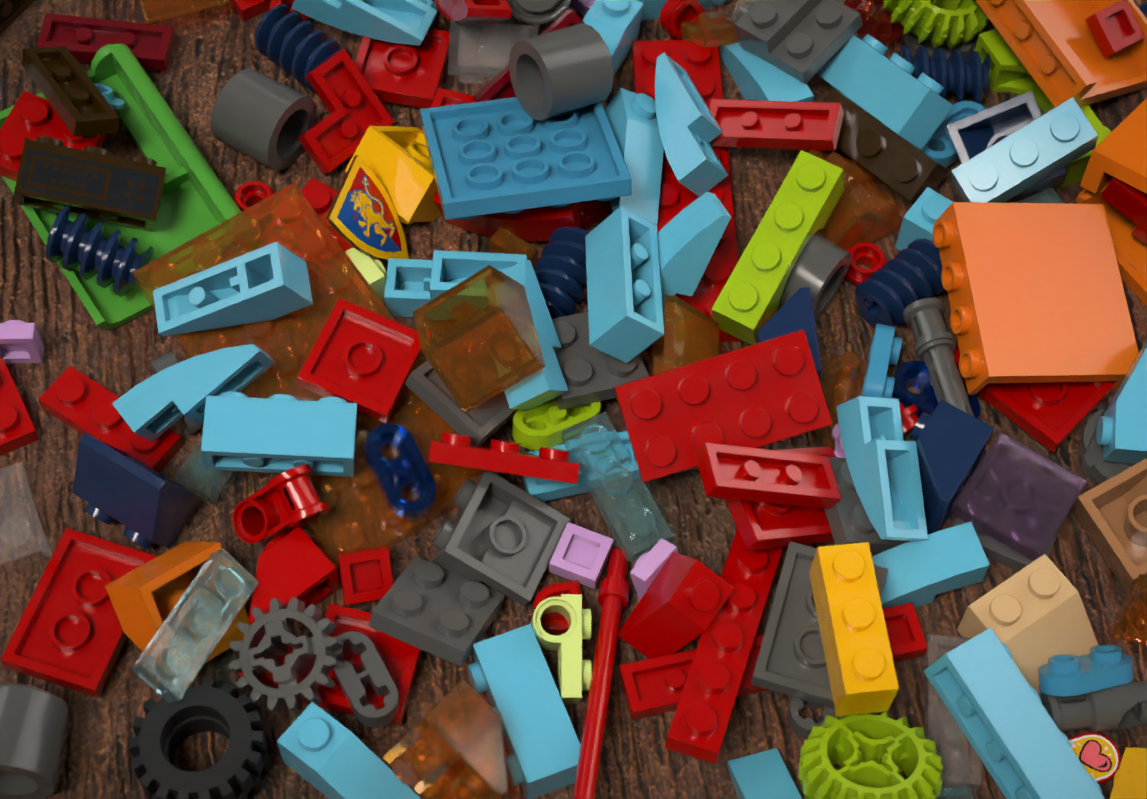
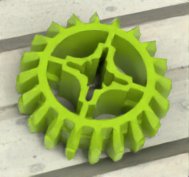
(938, 19)
(870, 756)

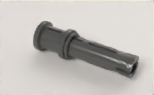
(936, 348)

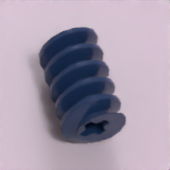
(293, 43)
(953, 73)
(94, 252)
(563, 271)
(901, 281)

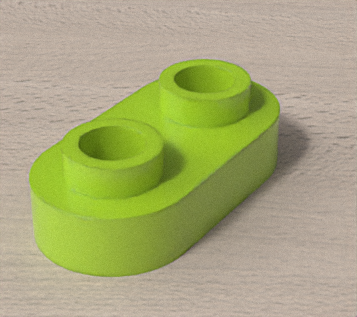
(545, 423)

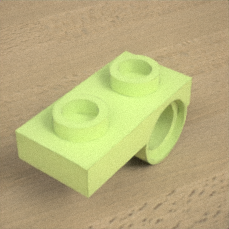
(573, 672)

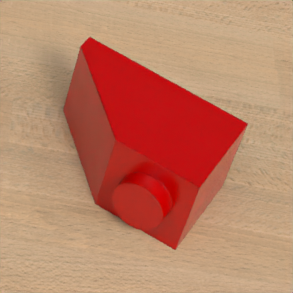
(293, 568)
(675, 607)

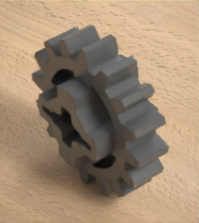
(268, 641)

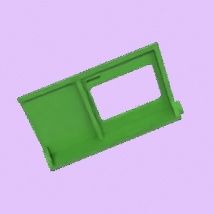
(190, 195)

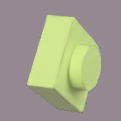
(371, 270)

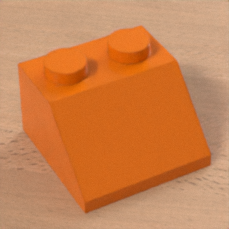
(152, 591)

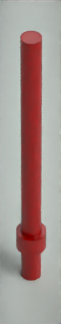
(613, 598)

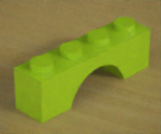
(1011, 76)
(789, 223)

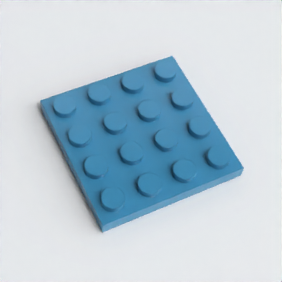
(502, 160)

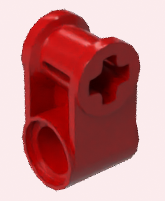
(279, 507)

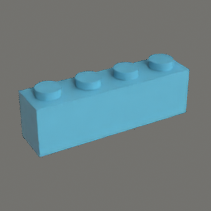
(1008, 723)

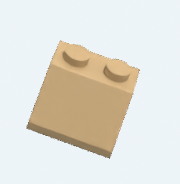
(1034, 616)

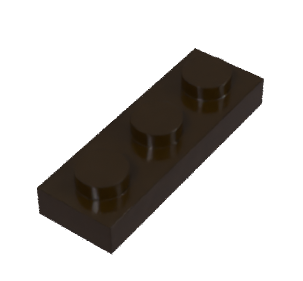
(70, 91)

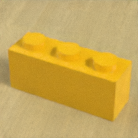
(853, 629)

